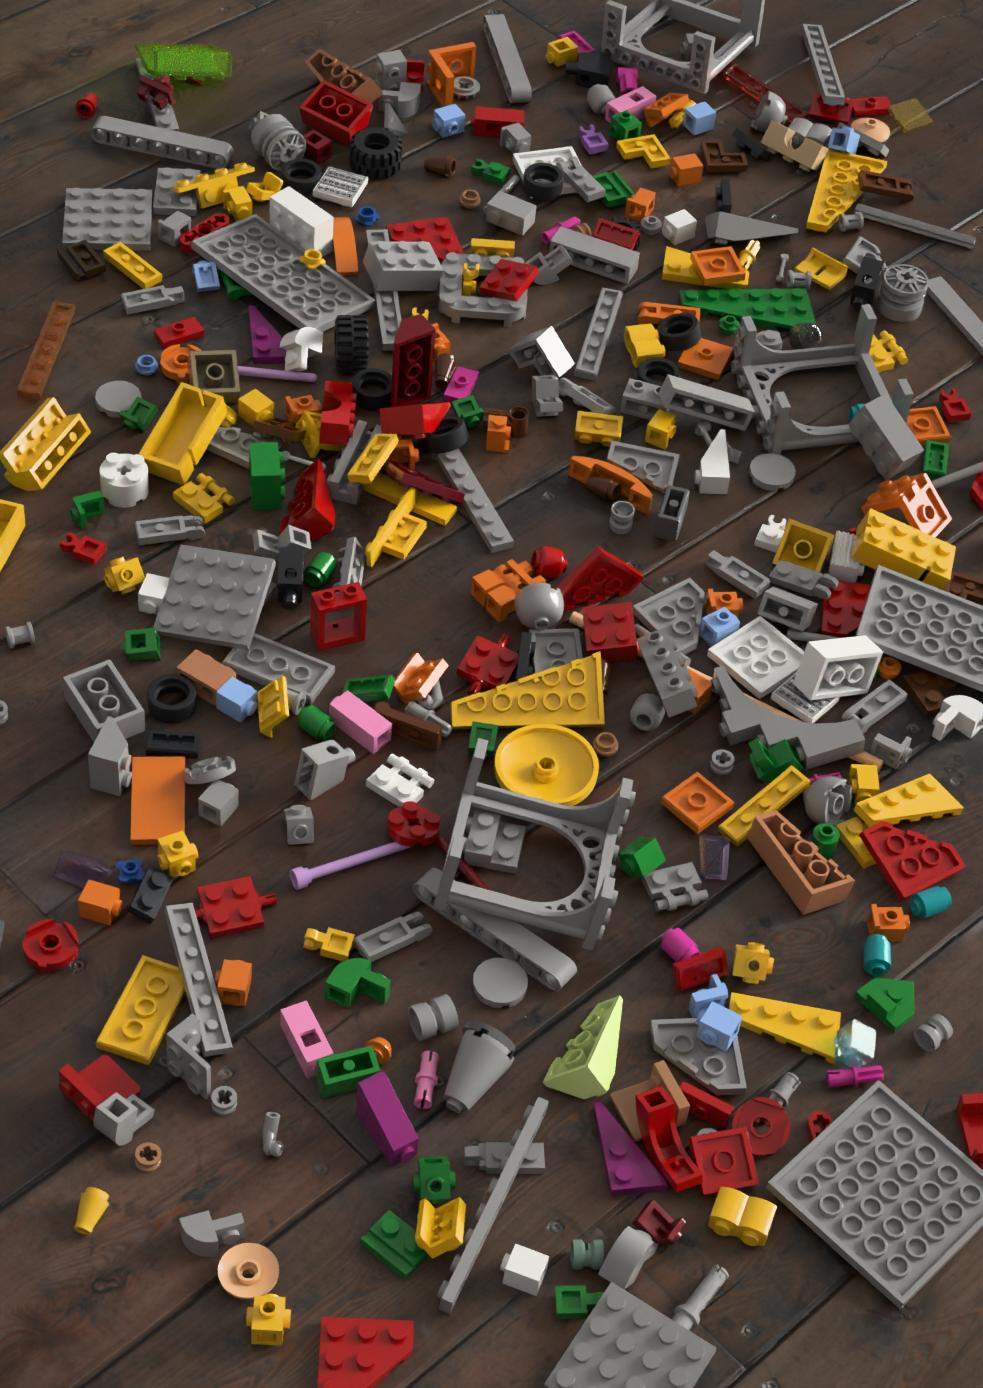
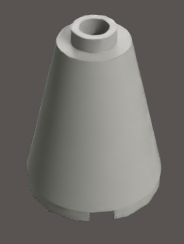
(475, 1070)

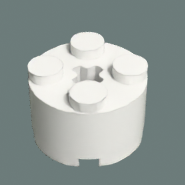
(124, 479)

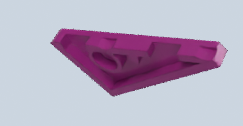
(264, 340)
(625, 1164)

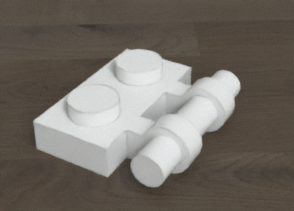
(395, 787)

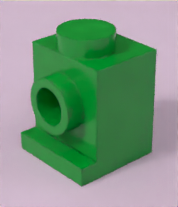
(141, 637)

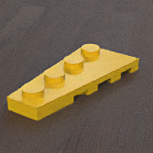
(680, 268)
(910, 802)
(788, 1022)

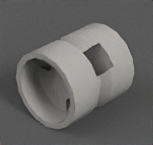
(438, 1015)

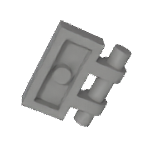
(672, 881)

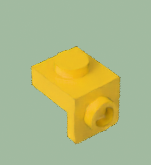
(262, 191)

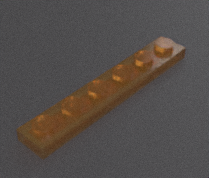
(46, 351)

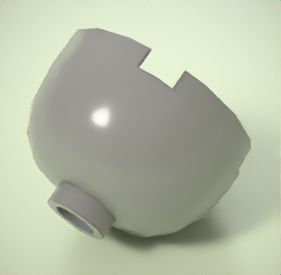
(770, 108)
(539, 606)
(828, 800)

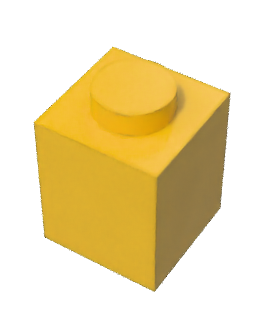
(255, 407)

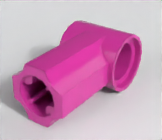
(626, 79)

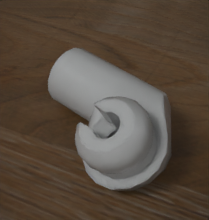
(433, 699)
(270, 1130)

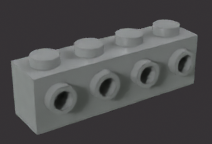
(597, 255)
(706, 402)
(666, 672)

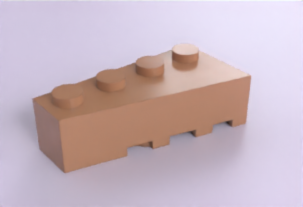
(340, 74)
(797, 864)

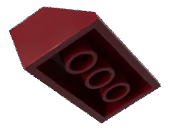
(412, 362)

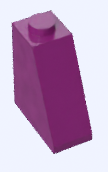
(386, 1119)

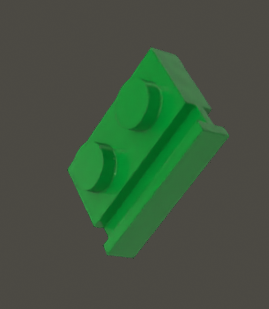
(616, 189)
(394, 1244)

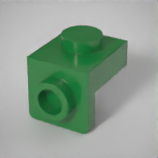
(468, 411)
(139, 415)
(86, 507)
(486, 732)

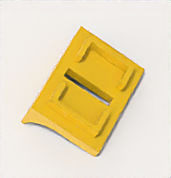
(815, 262)
(272, 705)

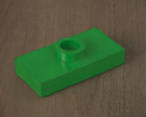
(935, 459)
(370, 687)

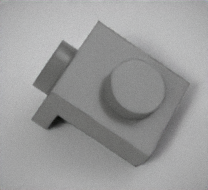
(299, 824)

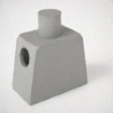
(322, 767)

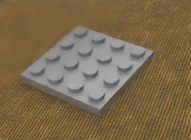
(108, 218)
(214, 597)
(630, 1347)

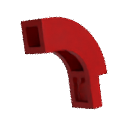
(660, 1137)

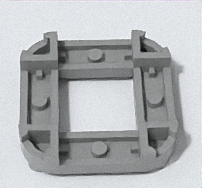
(457, 306)

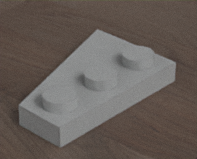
(646, 464)

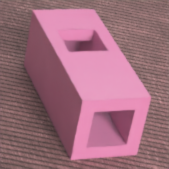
(633, 102)
(360, 721)
(304, 1036)

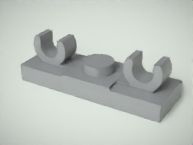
(351, 563)

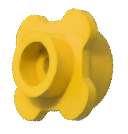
(312, 259)

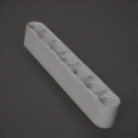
(507, 58)
(161, 142)
(503, 936)

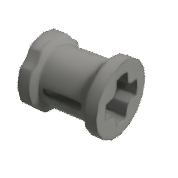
(849, 222)
(792, 278)
(20, 635)
(296, 701)

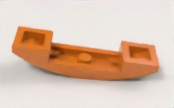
(344, 247)
(632, 488)

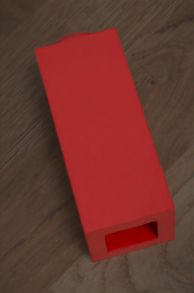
(489, 121)

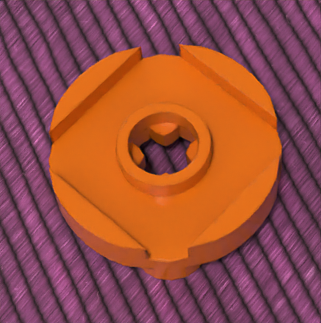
(170, 362)

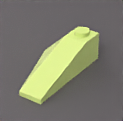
(591, 1056)

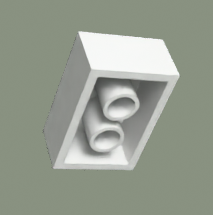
(302, 221)
(837, 667)

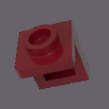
(659, 1224)

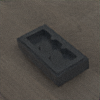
(173, 744)

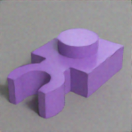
(593, 141)

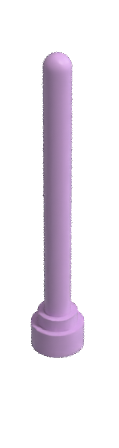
(277, 374)
(302, 876)

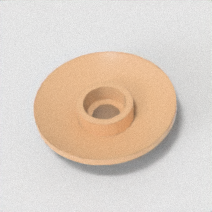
(873, 128)
(248, 1259)

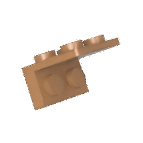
(625, 1101)

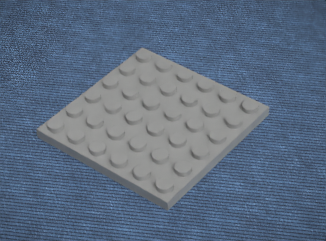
(885, 1193)

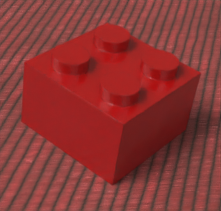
(611, 631)

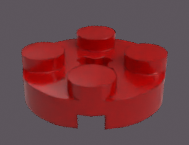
(425, 824)
(53, 958)
(775, 1118)

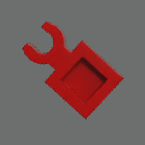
(954, 408)
(86, 549)

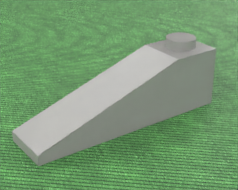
(734, 228)

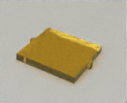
(910, 115)

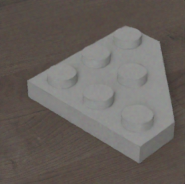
(676, 611)
(707, 1064)

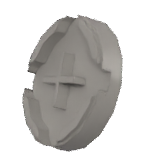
(116, 397)
(772, 471)
(209, 770)
(500, 982)

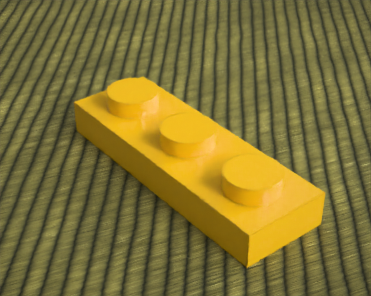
(132, 265)
(372, 458)

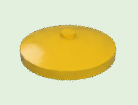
(547, 764)

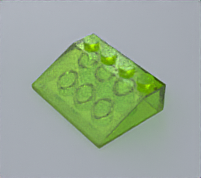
(185, 60)

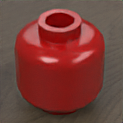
(548, 562)

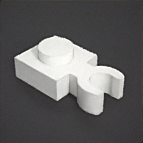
(770, 534)

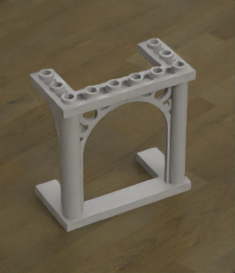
(627, 49)
(773, 419)
(593, 822)

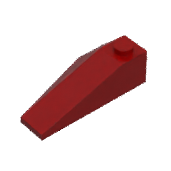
(312, 506)

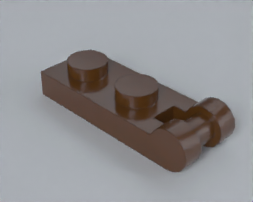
(886, 185)
(410, 727)

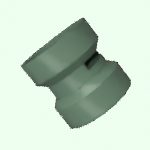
(587, 1254)

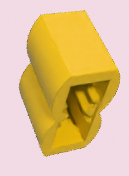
(643, 343)
(742, 1216)

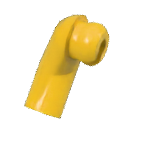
(230, 418)

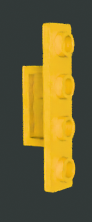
(210, 187)
(399, 531)

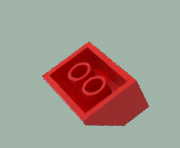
(335, 112)

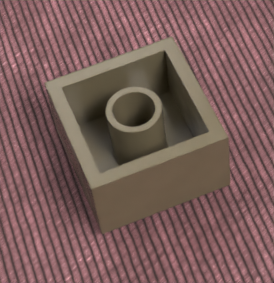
(215, 372)

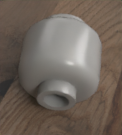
(598, 97)
(647, 712)

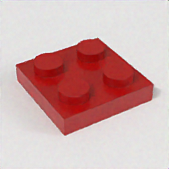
(508, 280)
(724, 1160)

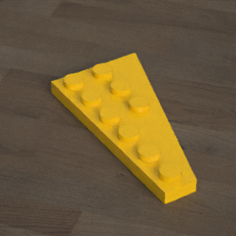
(556, 696)

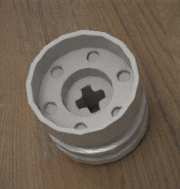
(277, 141)
(902, 293)

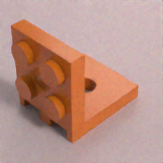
(443, 75)
(912, 496)

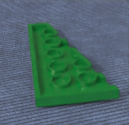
(766, 306)

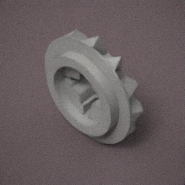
(466, 87)

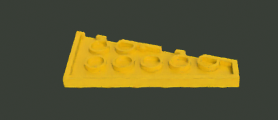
(838, 187)

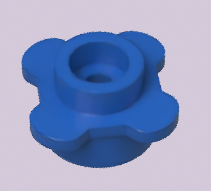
(367, 216)
(130, 877)

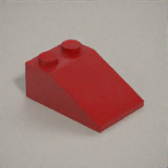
(412, 419)

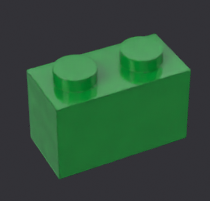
(344, 1071)

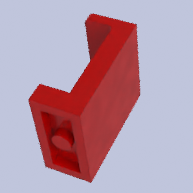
(970, 1119)

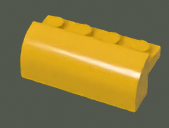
(42, 446)

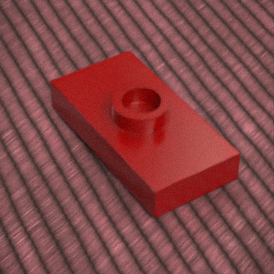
(870, 106)
(615, 233)
(179, 332)
(699, 968)
(707, 1106)

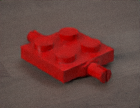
(488, 664)
(231, 907)

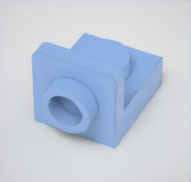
(205, 276)
(702, 998)

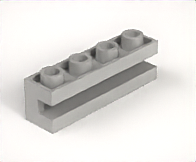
(338, 482)

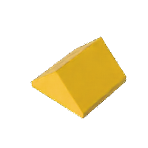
(804, 546)

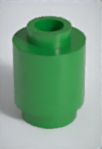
(320, 569)
(316, 723)
(826, 839)

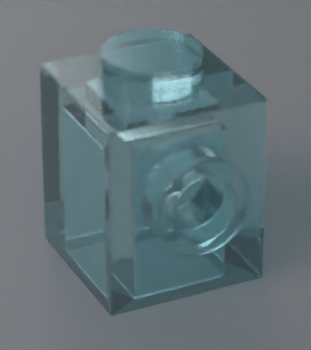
(855, 1044)

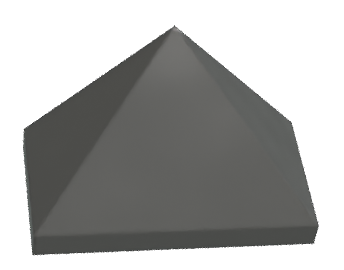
(392, 122)

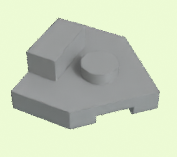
(860, 249)

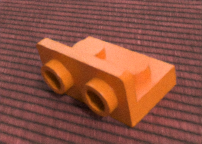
(664, 107)
(418, 678)

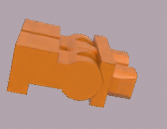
(498, 587)

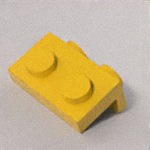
(492, 247)
(598, 428)
(440, 1227)

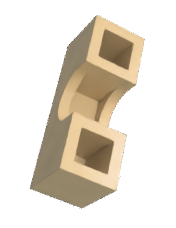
(779, 139)

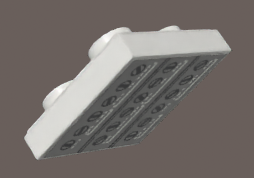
(340, 187)
(793, 700)

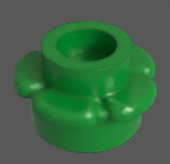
(728, 325)

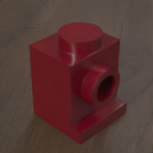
(317, 147)

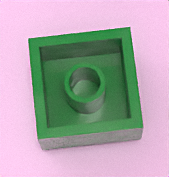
(266, 476)

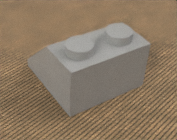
(109, 760)

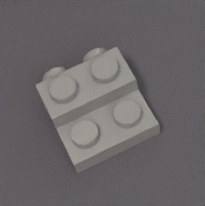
(492, 842)

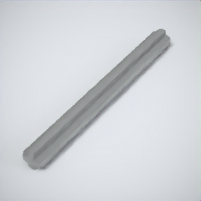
(916, 226)

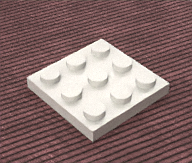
(550, 156)
(758, 657)

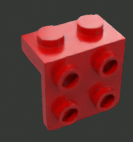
(96, 1084)

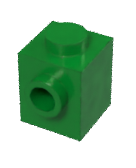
(641, 857)

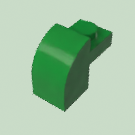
(772, 761)
(353, 978)

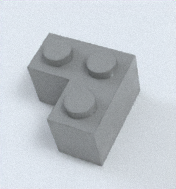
(544, 351)

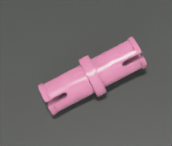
(426, 1079)

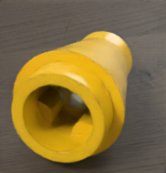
(91, 1207)

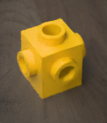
(123, 574)
(177, 854)
(753, 952)
(268, 1319)

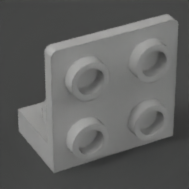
(184, 1058)

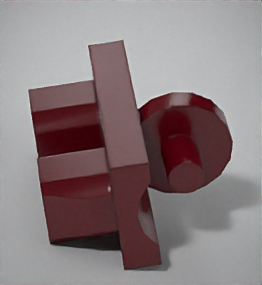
(158, 88)

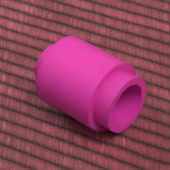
(678, 945)

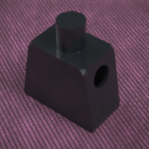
(591, 69)
(863, 292)
(290, 583)

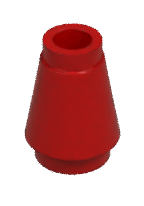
(87, 105)

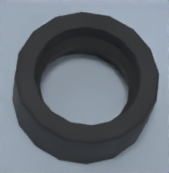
(301, 167)
(540, 190)
(676, 323)
(656, 366)
(372, 377)
(448, 435)
(167, 684)

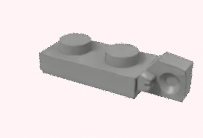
(874, 146)
(151, 298)
(584, 397)
(738, 574)
(490, 1154)

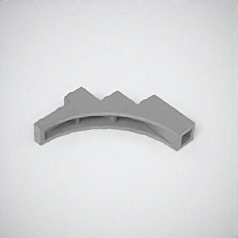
(812, 742)

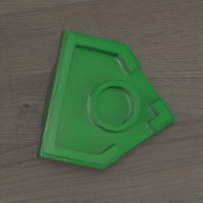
(889, 1001)

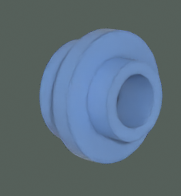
(146, 365)

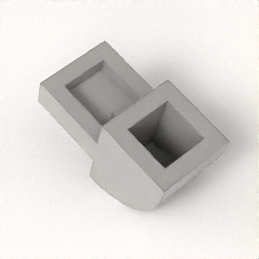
(550, 265)
(204, 1235)

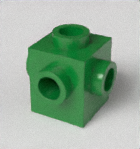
(624, 126)
(436, 1170)

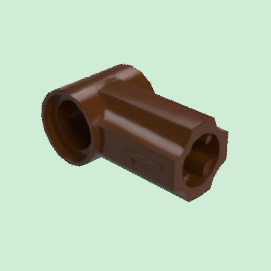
(516, 418)

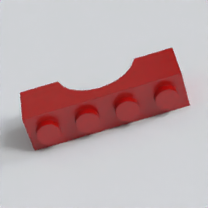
(337, 413)

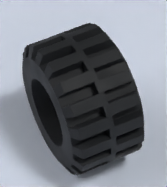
(375, 153)
(351, 343)

